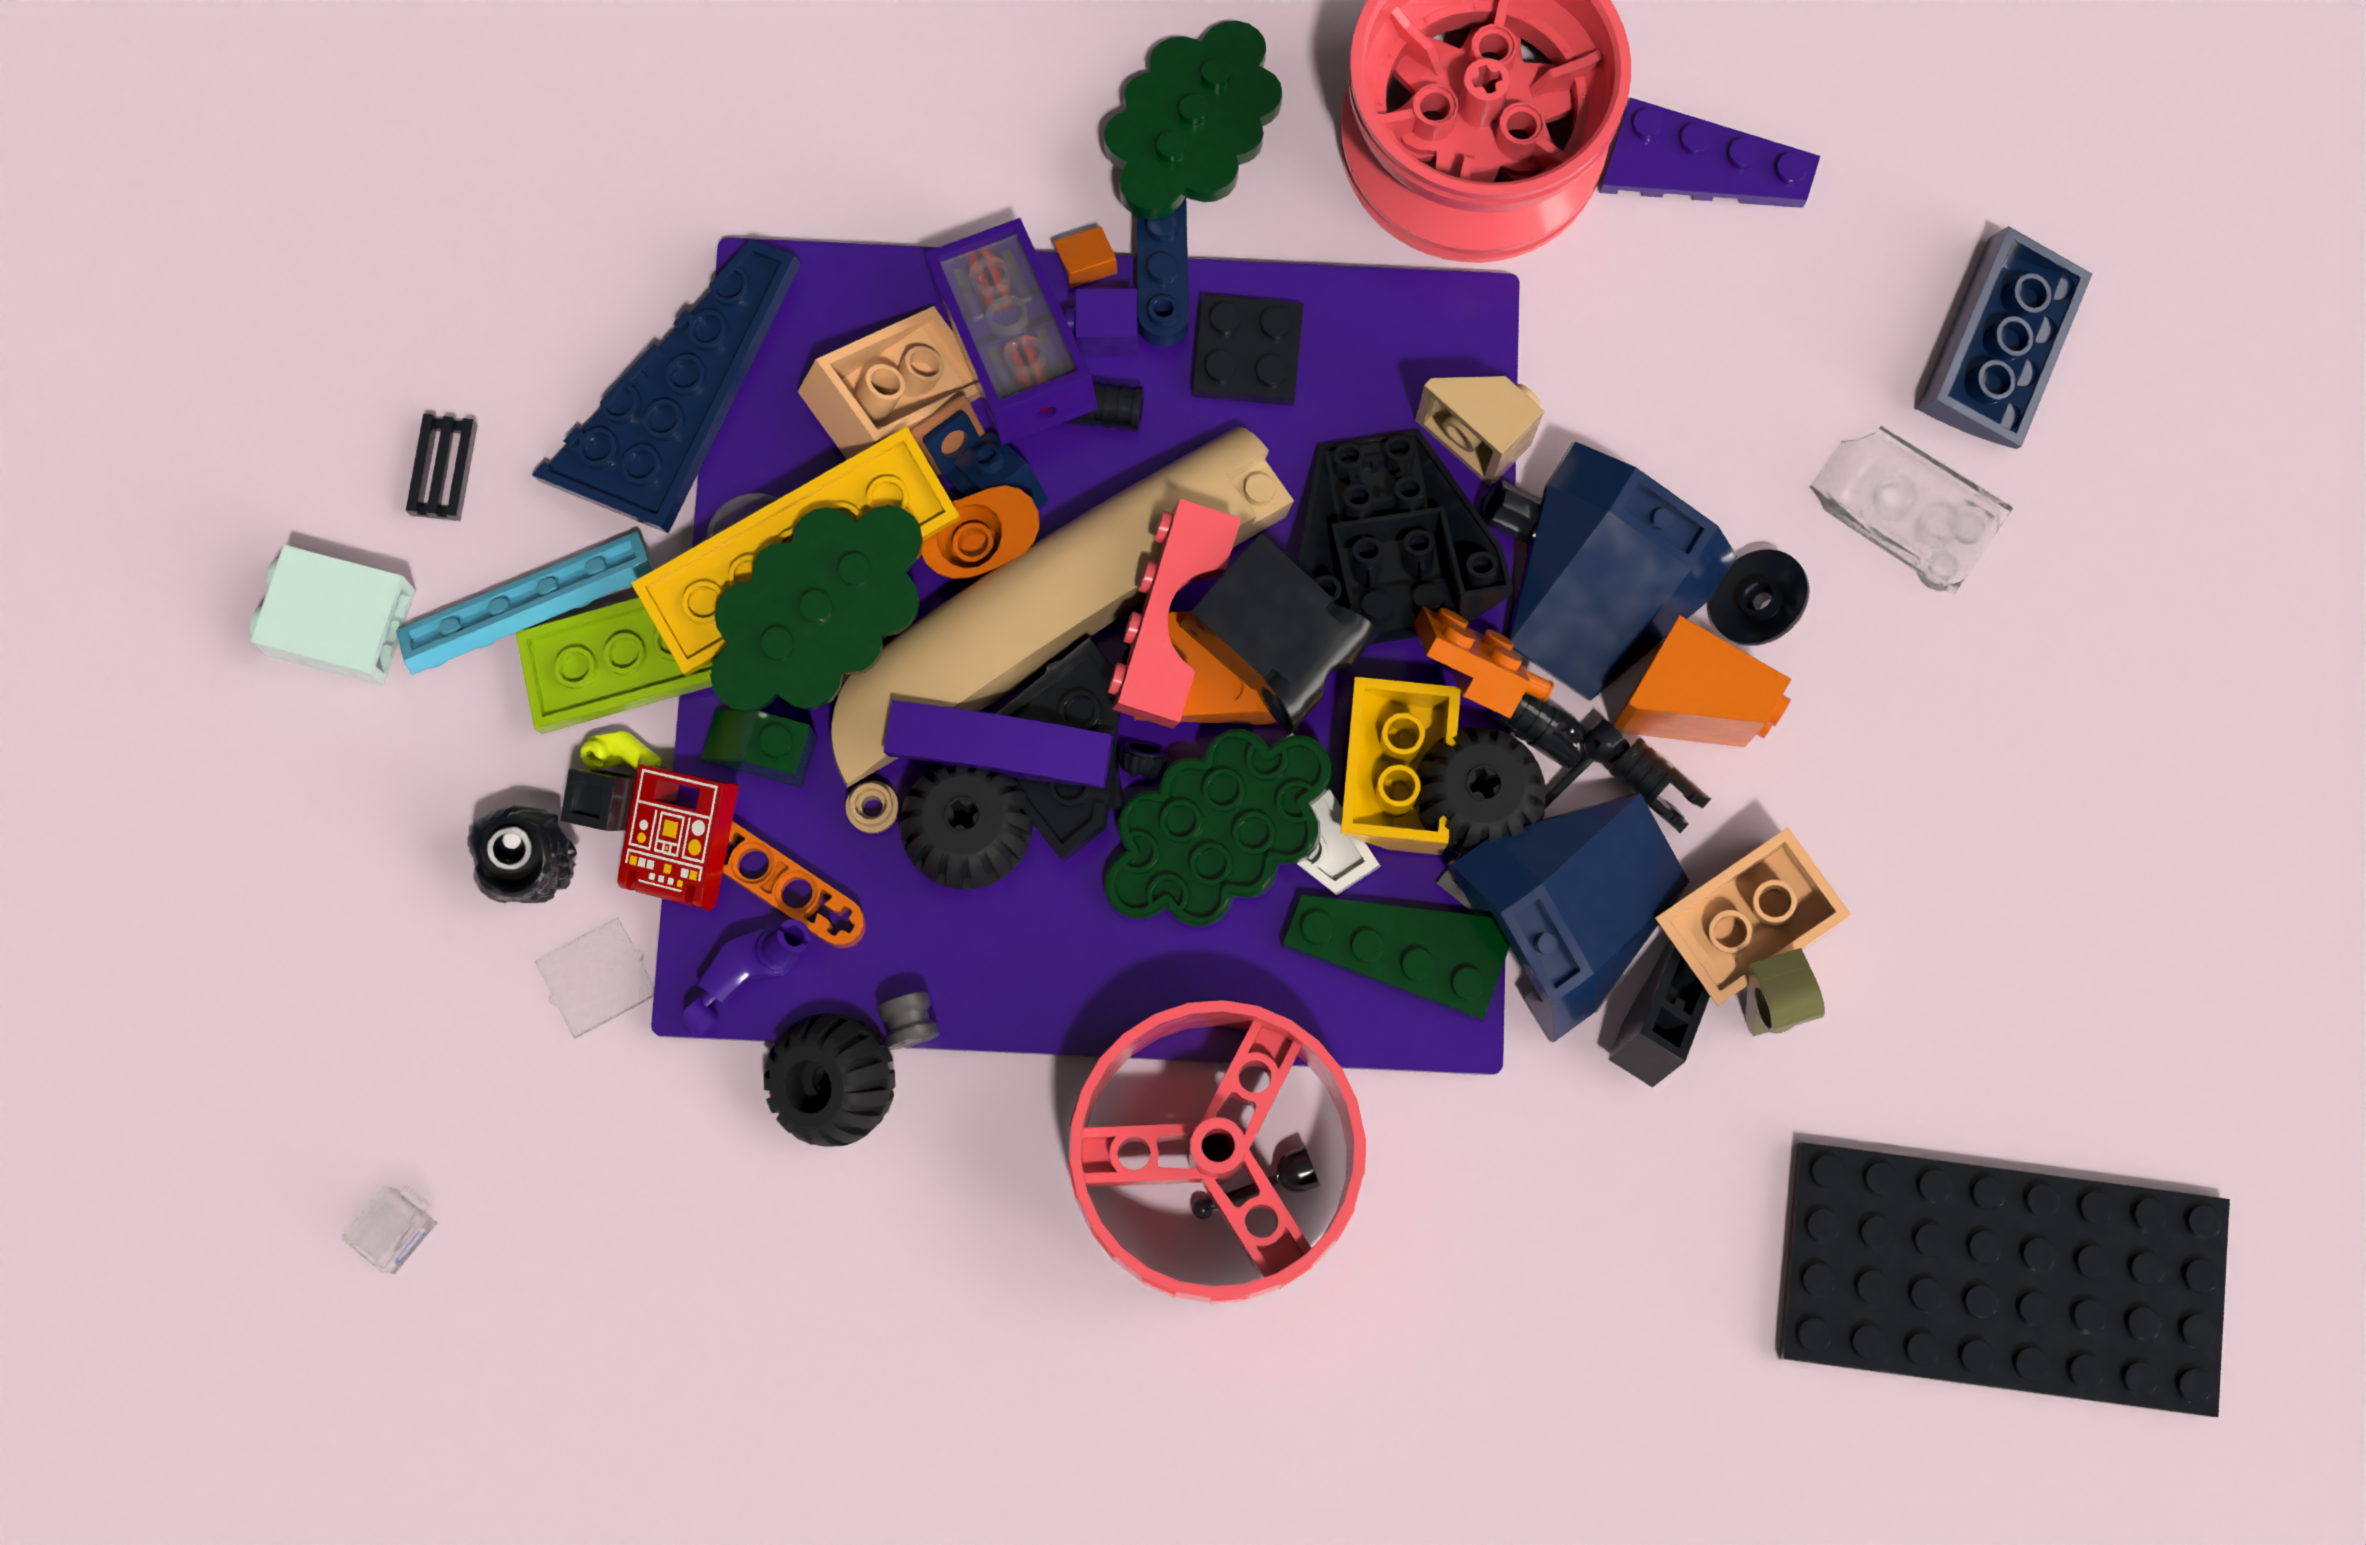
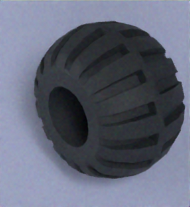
(1496, 759)
(957, 855)
(829, 1080)

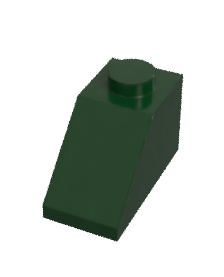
(760, 745)

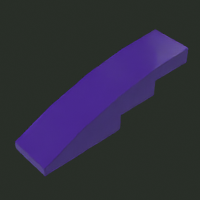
(998, 744)

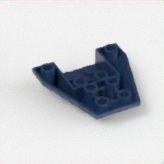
(1610, 570)
(1575, 900)

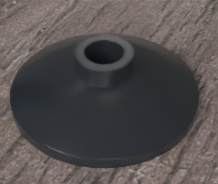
(1750, 583)

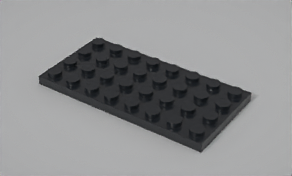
(2006, 1279)

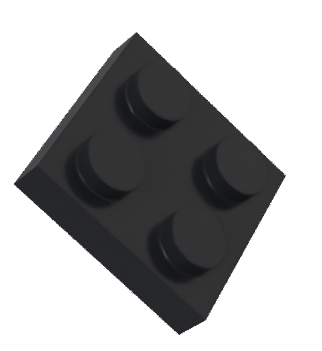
(1248, 350)

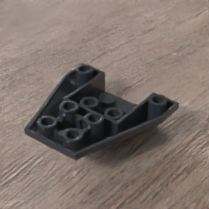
(1398, 535)

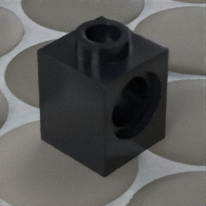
(598, 799)

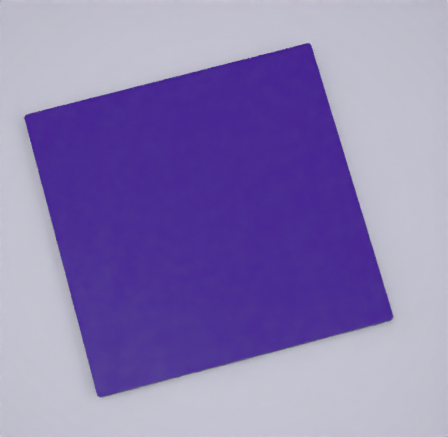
(1042, 951)

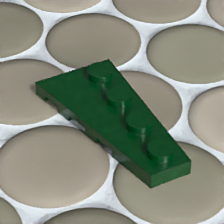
(1414, 950)

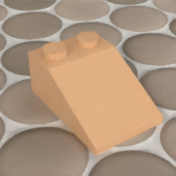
(887, 381)
(1752, 912)

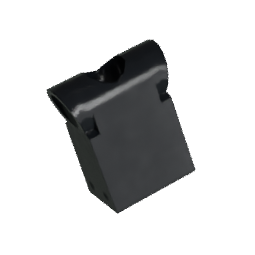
(1277, 631)

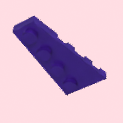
(1685, 155)

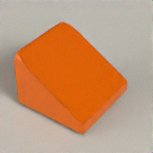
(1086, 257)

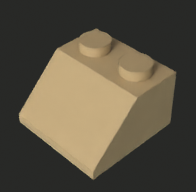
(1481, 421)

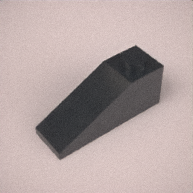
(1661, 1020)

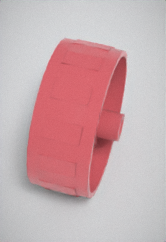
(1269, 1045)

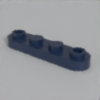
(1163, 277)

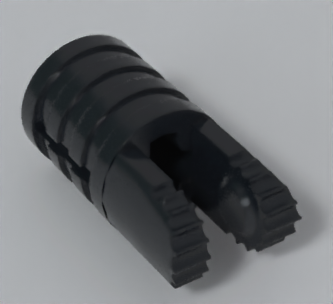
(1117, 407)
(1544, 729)
(1650, 775)

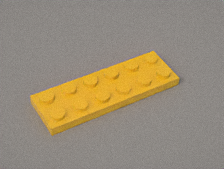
(686, 589)

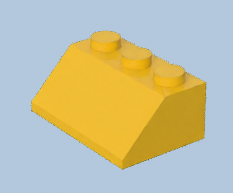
(1387, 740)

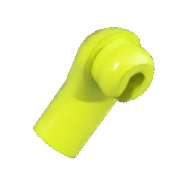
(617, 749)

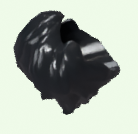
(521, 855)

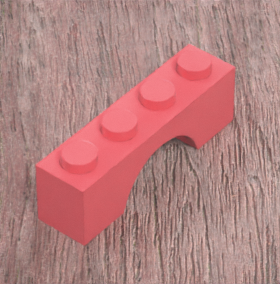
(1155, 677)

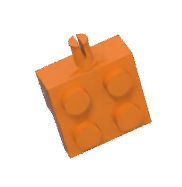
(1482, 664)

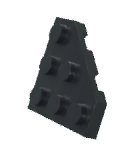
(1075, 697)

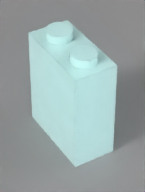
(331, 614)

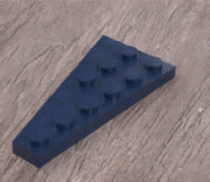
(670, 405)

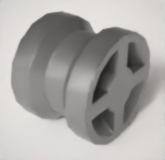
(908, 1020)

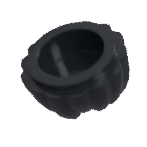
(1141, 759)

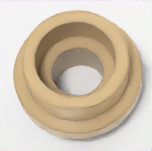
(872, 791)

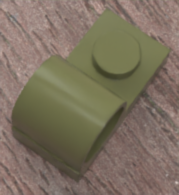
(1782, 994)

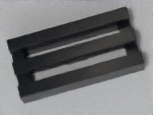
(446, 426)

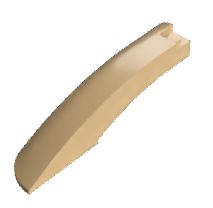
(1048, 598)

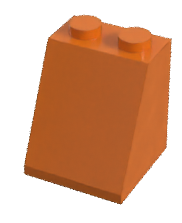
(1704, 692)

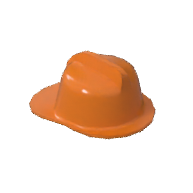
(991, 532)

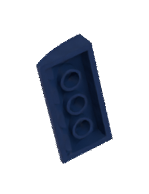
(2005, 339)

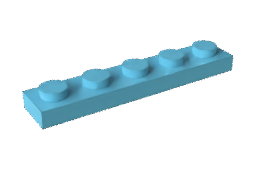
(523, 603)

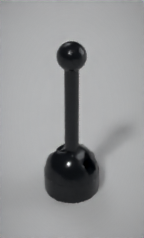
(1602, 745)
(1293, 1173)

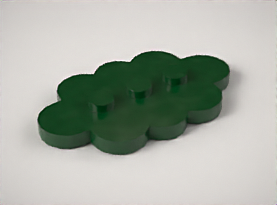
(1192, 119)
(817, 609)
(1219, 827)

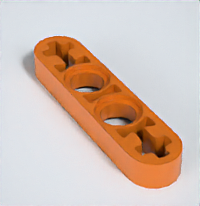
(782, 872)

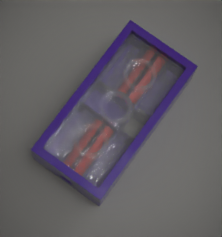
(1011, 331)

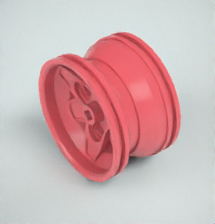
(1457, 206)

